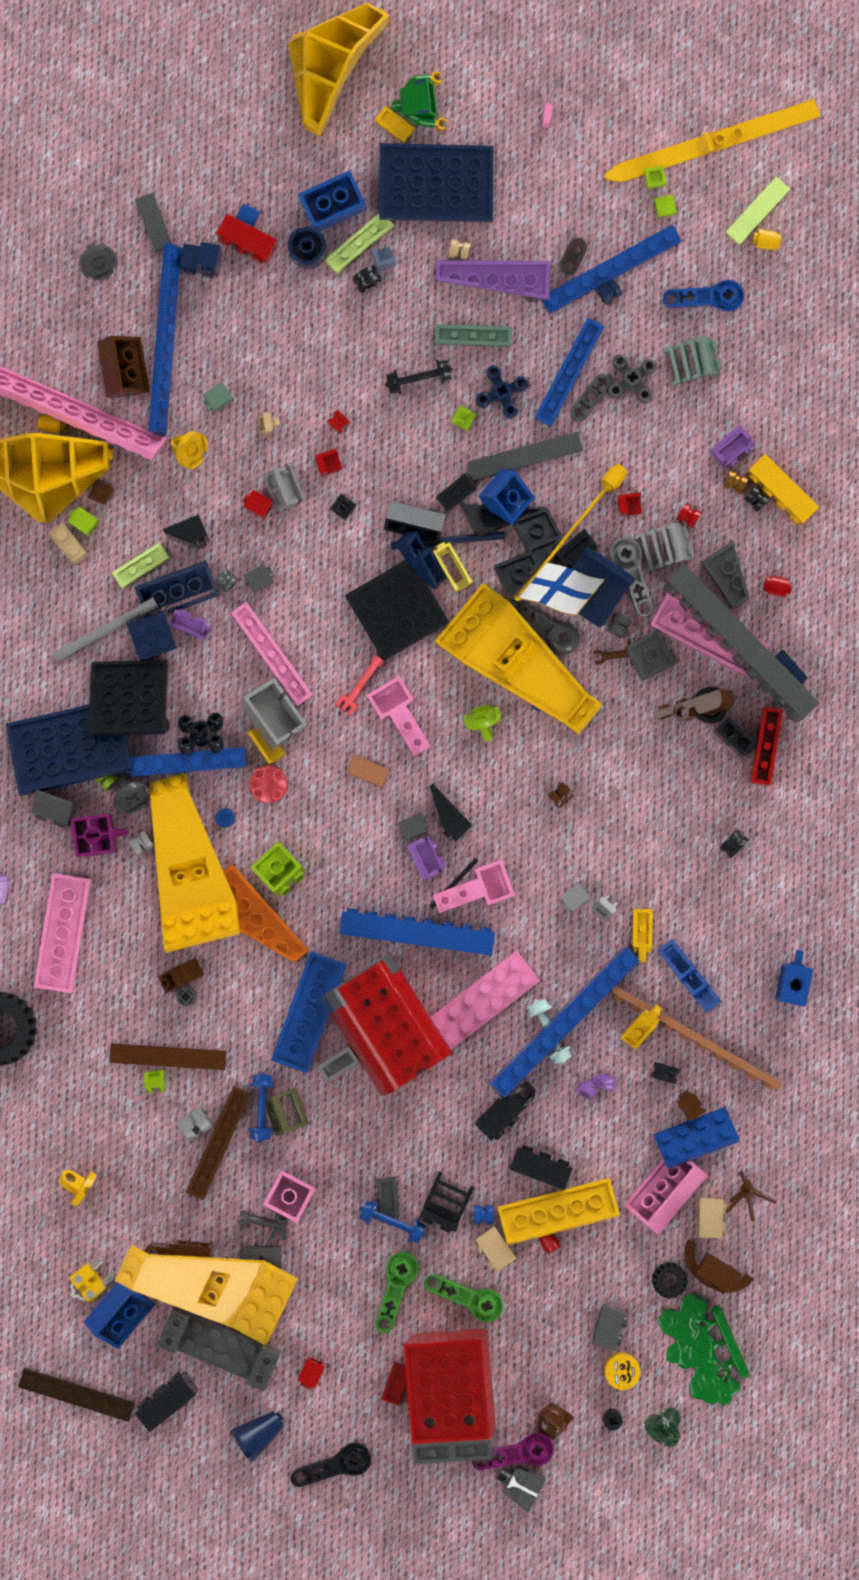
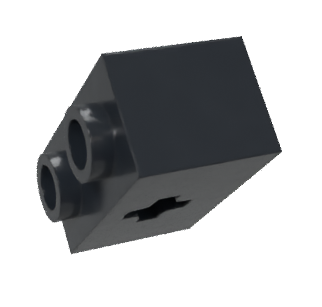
(734, 737)

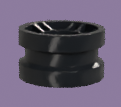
(366, 278)
(734, 843)
(665, 1072)

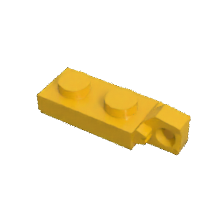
(642, 932)
(641, 1027)

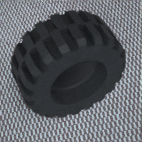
(25, 1028)

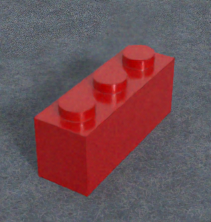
(246, 239)

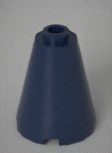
(257, 1434)

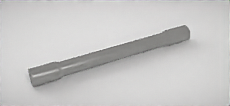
(140, 610)

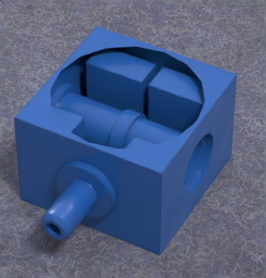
(803, 978)

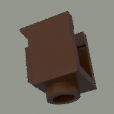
(690, 1105)

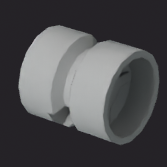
(194, 1124)

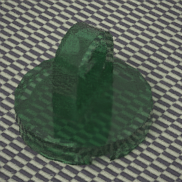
(662, 1429)

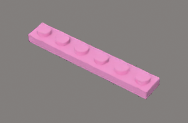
(272, 654)

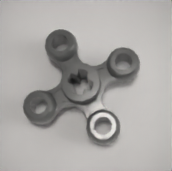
(625, 383)

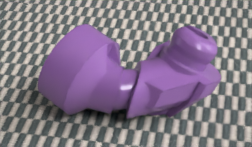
(587, 1088)

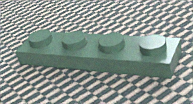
(473, 335)

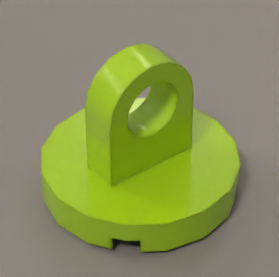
(481, 719)

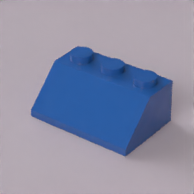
(118, 1315)

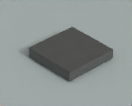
(649, 655)

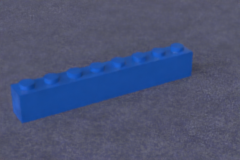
(417, 933)

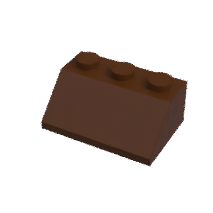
(123, 366)

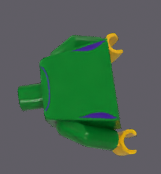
(419, 102)

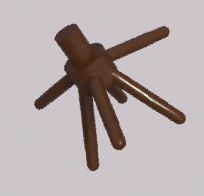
(747, 1191)

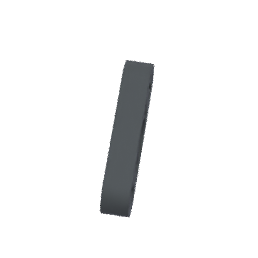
(594, 383)

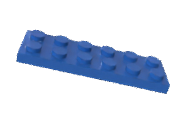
(307, 1013)

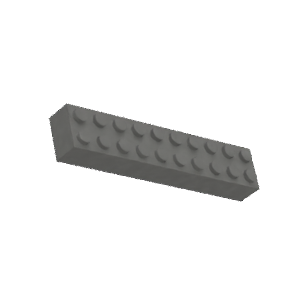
(741, 644)

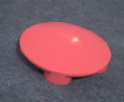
(268, 784)

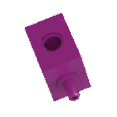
(95, 835)

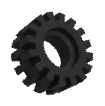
(675, 1290)

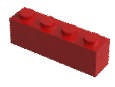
(766, 746)

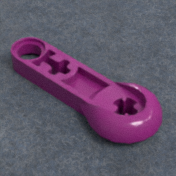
(522, 1452)

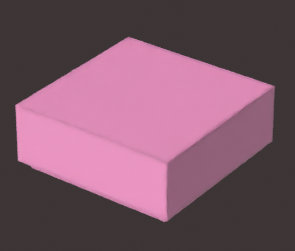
(547, 115)

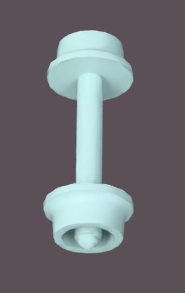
(538, 1008)

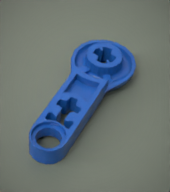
(709, 296)

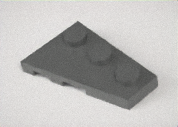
(727, 574)

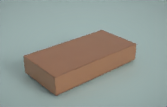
(368, 771)

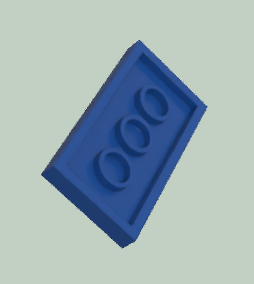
(696, 1138)

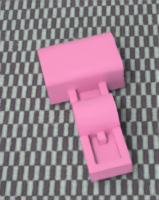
(392, 701)
(491, 884)

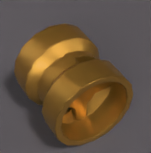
(734, 481)

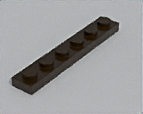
(76, 1394)

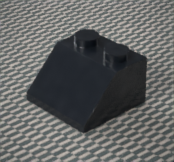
(189, 533)

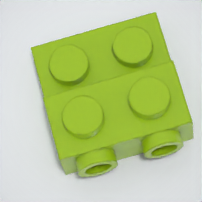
(278, 869)

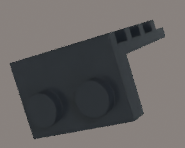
(438, 1214)

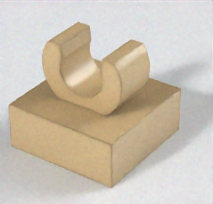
(267, 424)

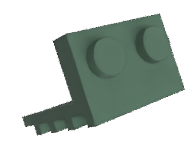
(704, 356)

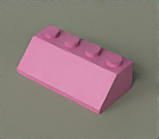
(664, 1193)

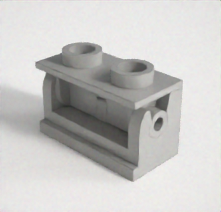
(283, 488)

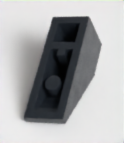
(451, 819)

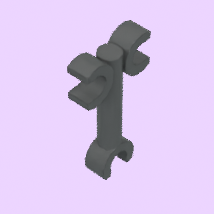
(279, 1224)

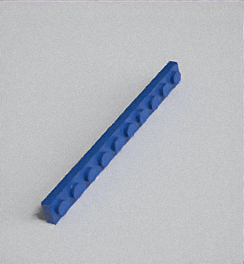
(165, 339)

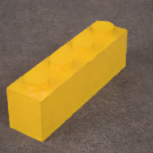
(782, 490)

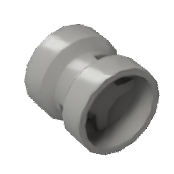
(141, 844)

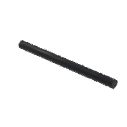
(458, 878)

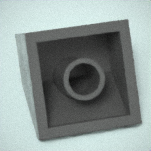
(53, 808)

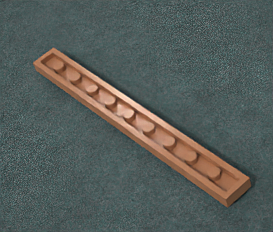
(702, 1043)

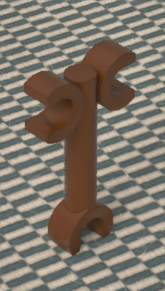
(612, 655)

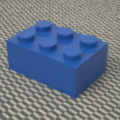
(332, 201)

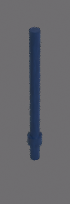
(461, 539)

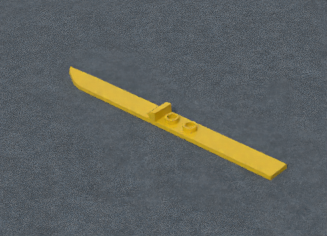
(715, 141)

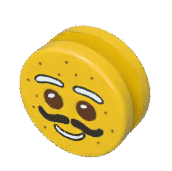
(622, 1371)

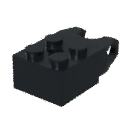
(504, 1112)

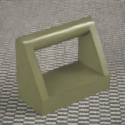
(277, 1114)

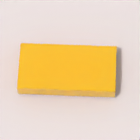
(394, 124)

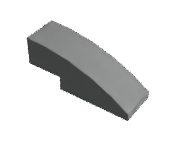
(338, 1064)

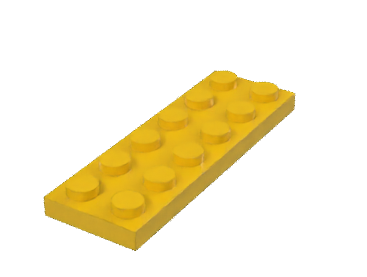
(558, 1211)

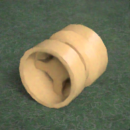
(455, 249)

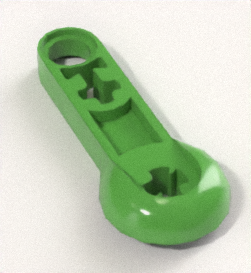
(396, 1285)
(470, 1298)

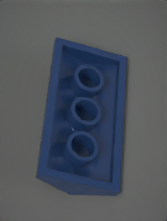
(178, 586)

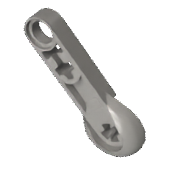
(632, 567)

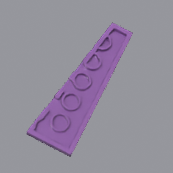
(510, 277)

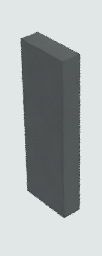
(153, 221)

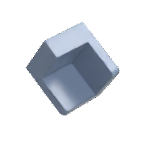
(383, 258)

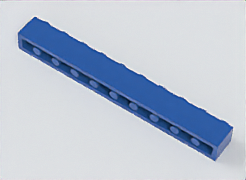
(563, 1022)

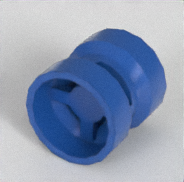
(483, 1214)

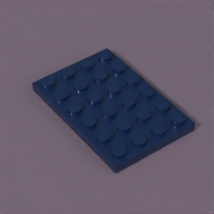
(435, 182)
(59, 752)

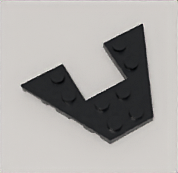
(535, 530)

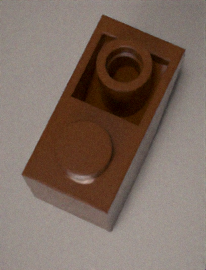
(180, 975)

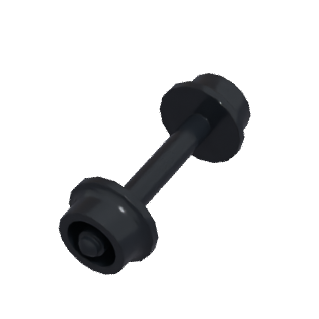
(443, 371)

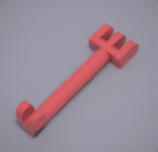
(349, 701)

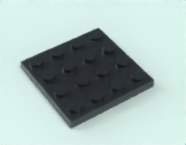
(396, 609)
(128, 697)

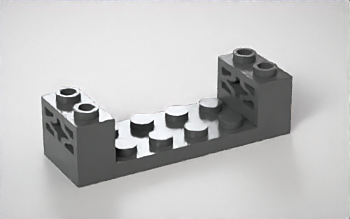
(219, 1347)

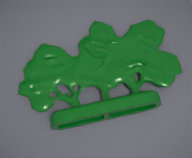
(697, 1348)

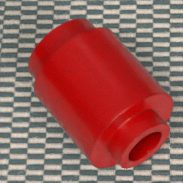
(777, 585)

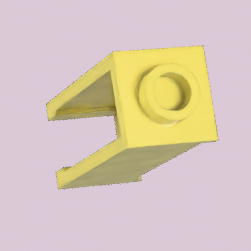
(441, 550)

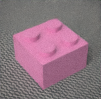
(288, 1196)

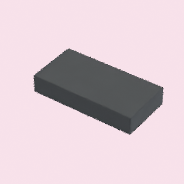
(388, 1196)

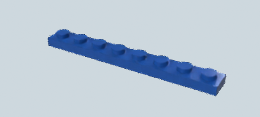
(612, 268)

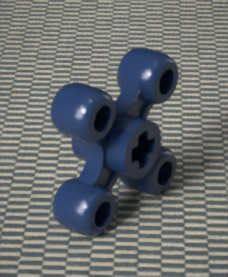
(505, 399)

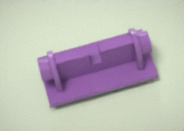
(198, 627)

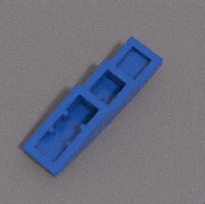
(689, 976)

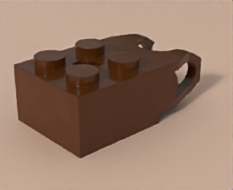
(182, 1248)

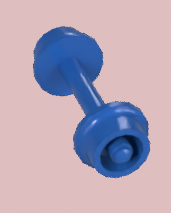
(261, 1132)
(416, 1231)

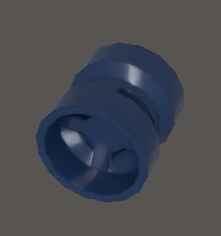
(609, 291)

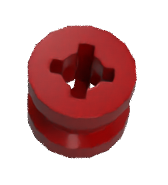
(338, 421)

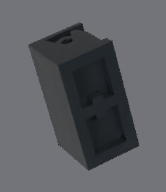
(572, 550)

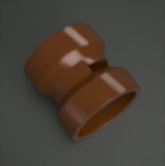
(564, 792)

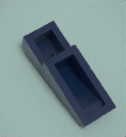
(421, 559)

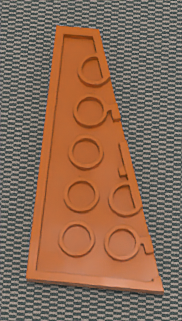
(260, 920)

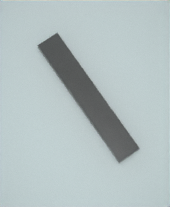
(525, 456)

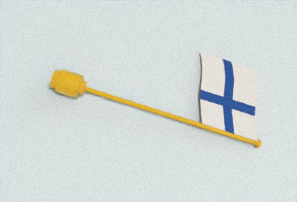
(559, 585)

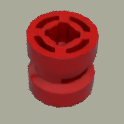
(688, 515)

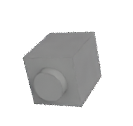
(574, 898)

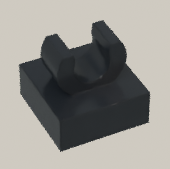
(343, 507)

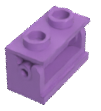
(732, 447)
(426, 858)

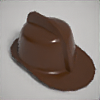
(553, 1420)

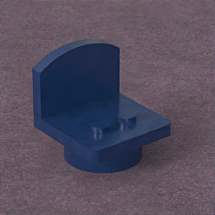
(610, 591)

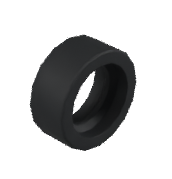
(709, 719)

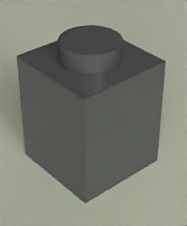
(259, 578)
(413, 826)

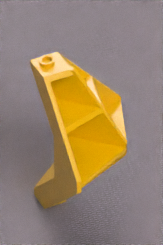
(327, 56)
(50, 471)

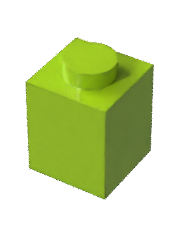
(83, 521)

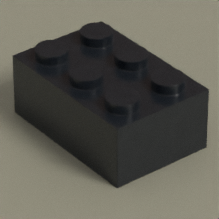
(166, 1400)

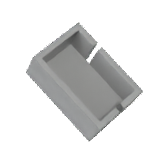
(272, 718)

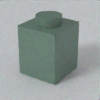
(217, 398)

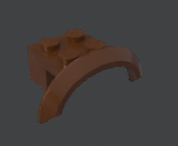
(715, 1272)

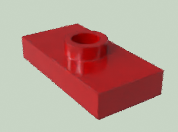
(395, 1384)

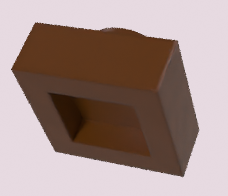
(100, 492)

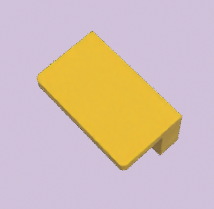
(270, 755)

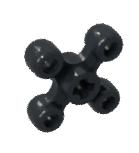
(200, 733)

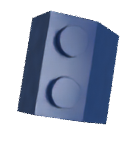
(506, 496)

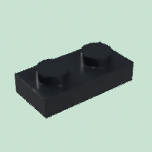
(456, 492)

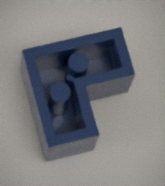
(201, 259)

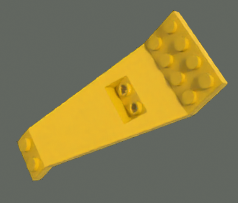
(488, 635)
(198, 905)
(246, 1299)

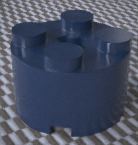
(304, 237)

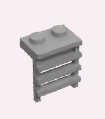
(676, 543)

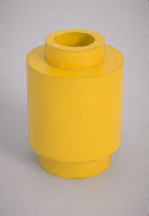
(766, 239)
(50, 425)

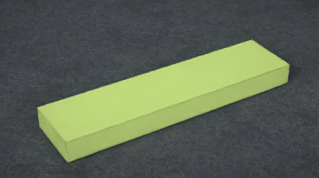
(757, 210)
(358, 243)

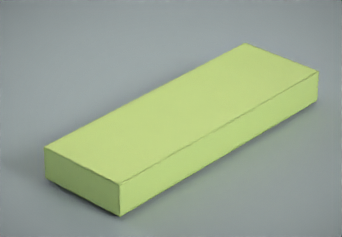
(140, 565)

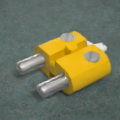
(89, 1282)

